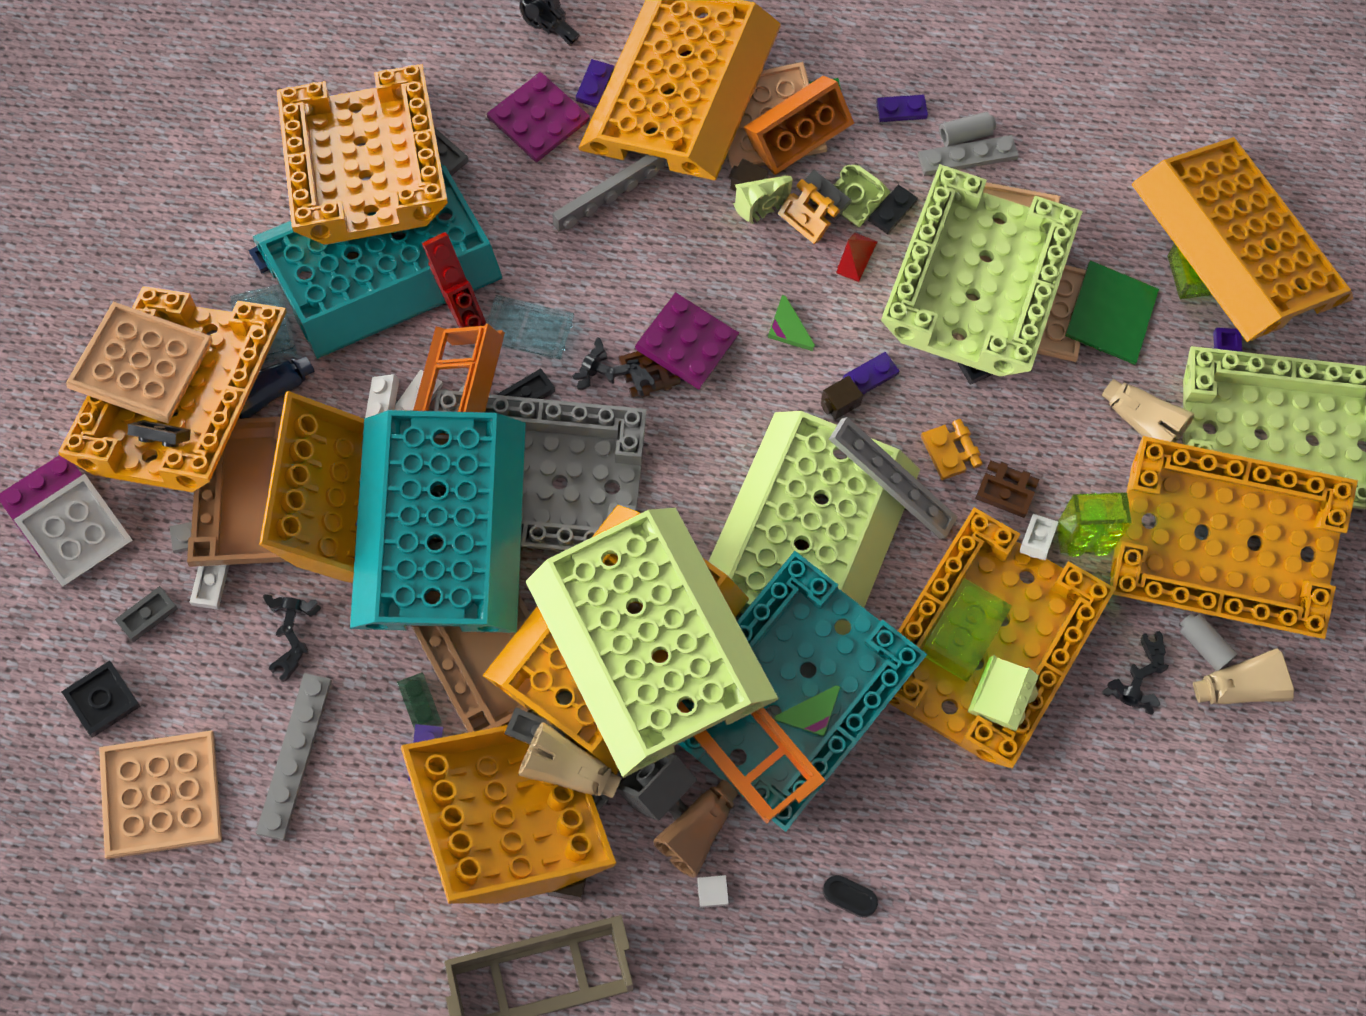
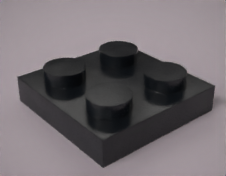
(100, 699)

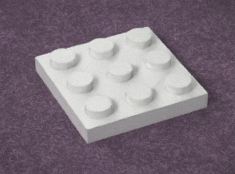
(73, 530)

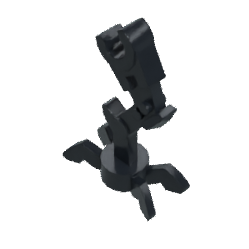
(592, 365)
(291, 606)
(1132, 694)

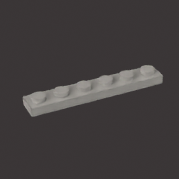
(607, 191)
(893, 477)
(293, 757)

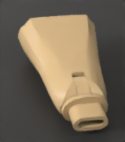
(1148, 413)
(1253, 680)
(563, 763)

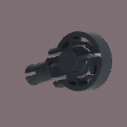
(549, 17)

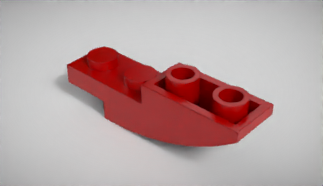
(452, 282)

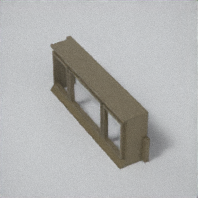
(539, 944)

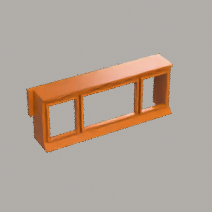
(481, 365)
(743, 783)

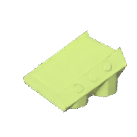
(863, 190)
(761, 196)
(1004, 693)

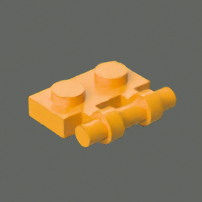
(805, 218)
(944, 452)

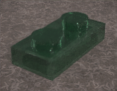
(419, 701)

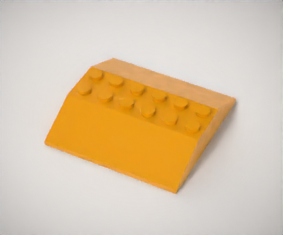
(315, 488)
(496, 830)

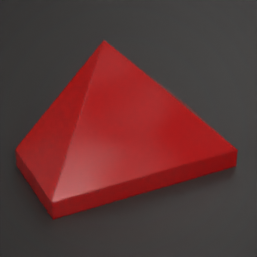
(856, 256)

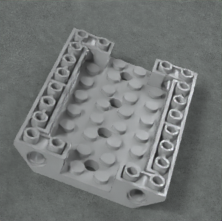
(572, 442)

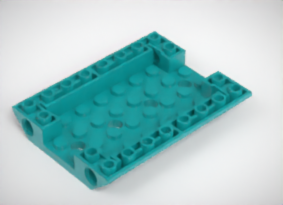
(383, 285)
(475, 519)
(794, 626)

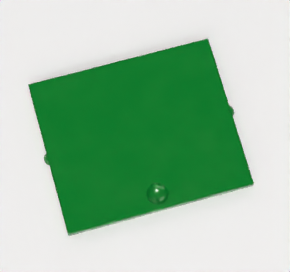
(1112, 312)

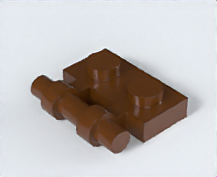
(653, 368)
(1005, 494)

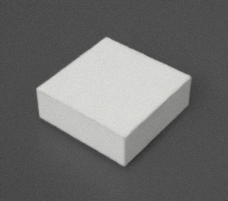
(712, 891)

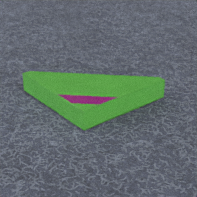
(789, 328)
(813, 713)

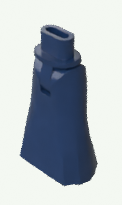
(275, 382)

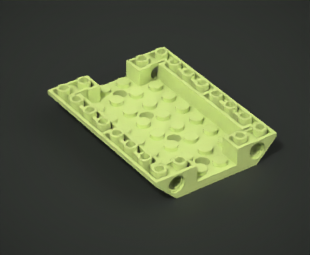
(1012, 289)
(1286, 401)
(778, 507)
(613, 649)

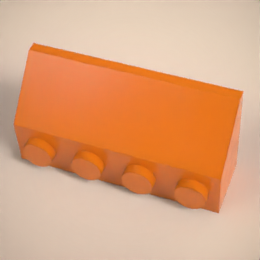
(799, 124)

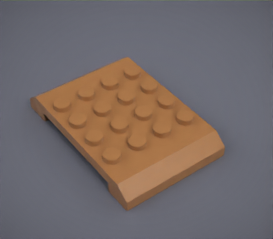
(233, 504)
(460, 664)

